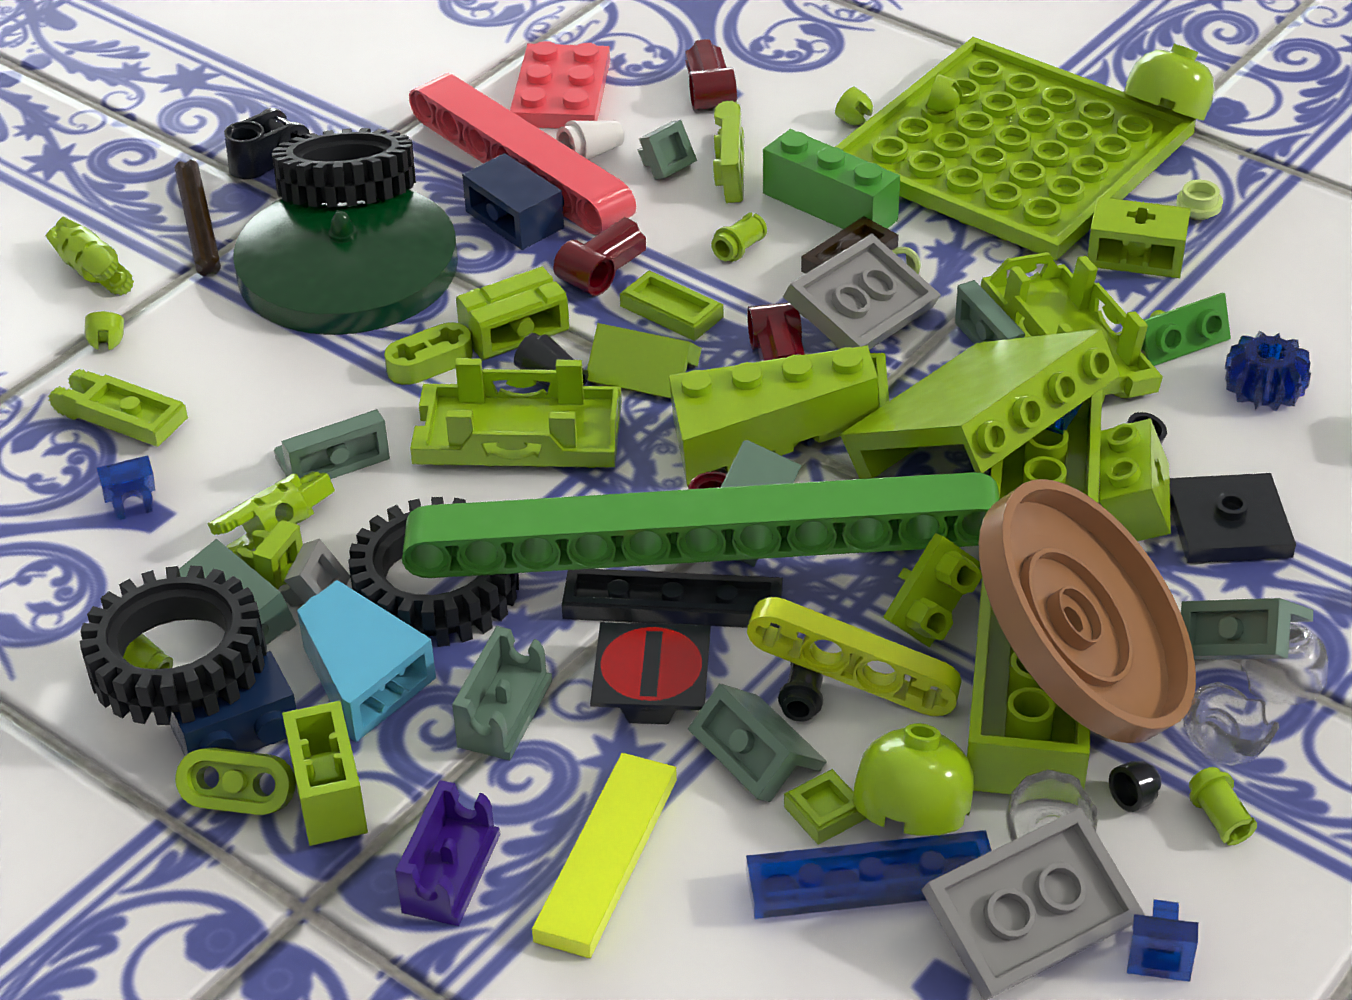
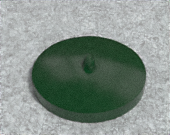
(345, 264)

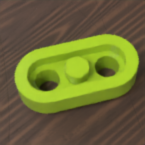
(238, 781)

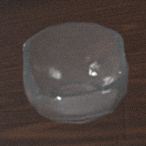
(1291, 679)
(1228, 725)
(1043, 799)

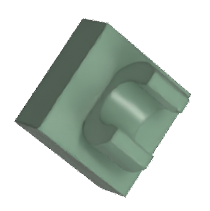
(666, 150)

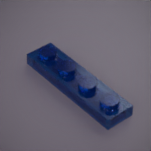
(856, 873)

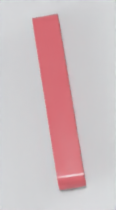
(488, 130)

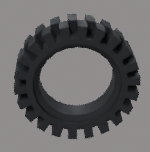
(344, 167)
(429, 614)
(184, 686)

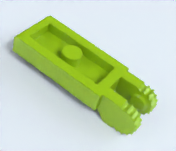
(729, 151)
(119, 406)

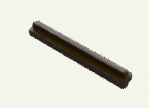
(197, 218)

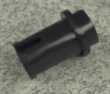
(801, 695)

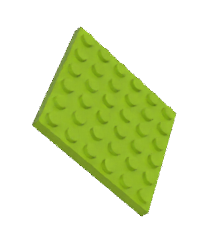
(1020, 147)

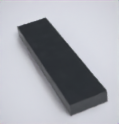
(665, 597)

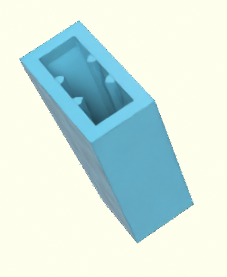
(363, 656)

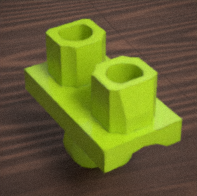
(933, 590)

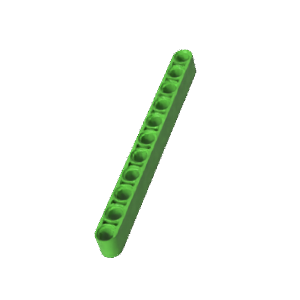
(696, 525)

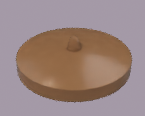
(1087, 611)

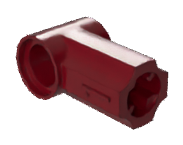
(708, 76)
(595, 263)
(775, 330)

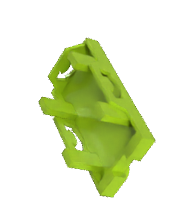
(1069, 302)
(504, 428)

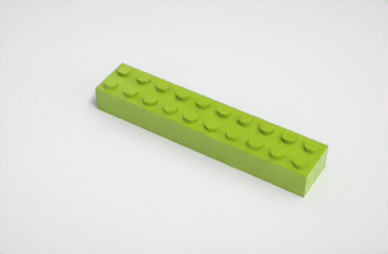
(1012, 719)

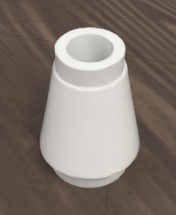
(591, 137)

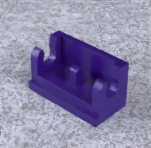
(446, 856)

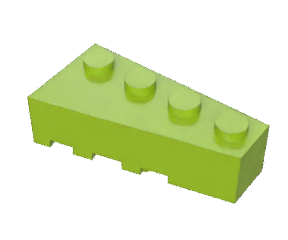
(769, 405)

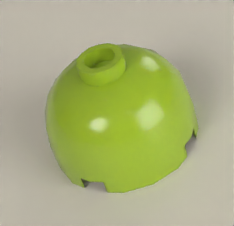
(1173, 81)
(915, 780)

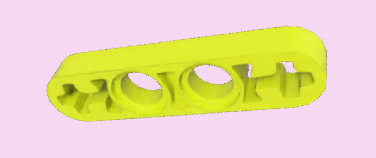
(857, 650)

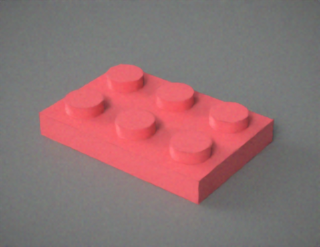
(561, 83)

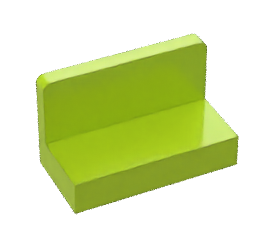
(638, 359)

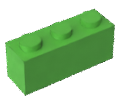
(829, 181)

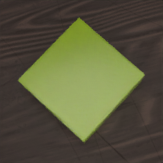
(823, 806)

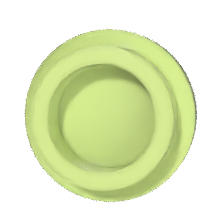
(1202, 198)

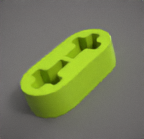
(427, 353)

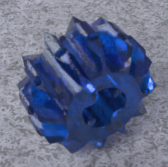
(1267, 370)

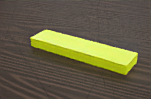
(604, 856)

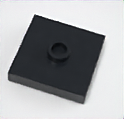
(1230, 518)

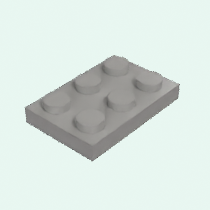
(861, 295)
(1032, 903)

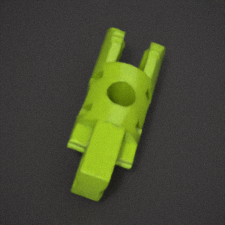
(89, 256)
(286, 500)

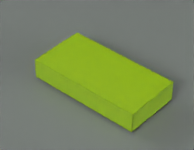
(671, 305)

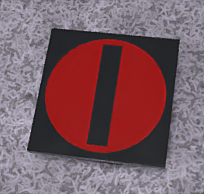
(651, 669)

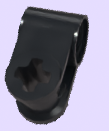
(254, 139)

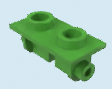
(1186, 329)

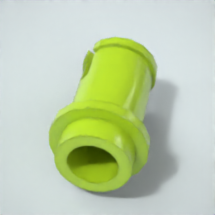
(731, 241)
(1216, 796)

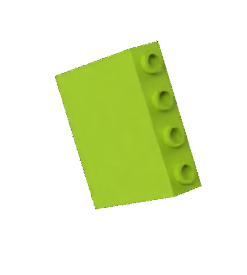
(985, 399)

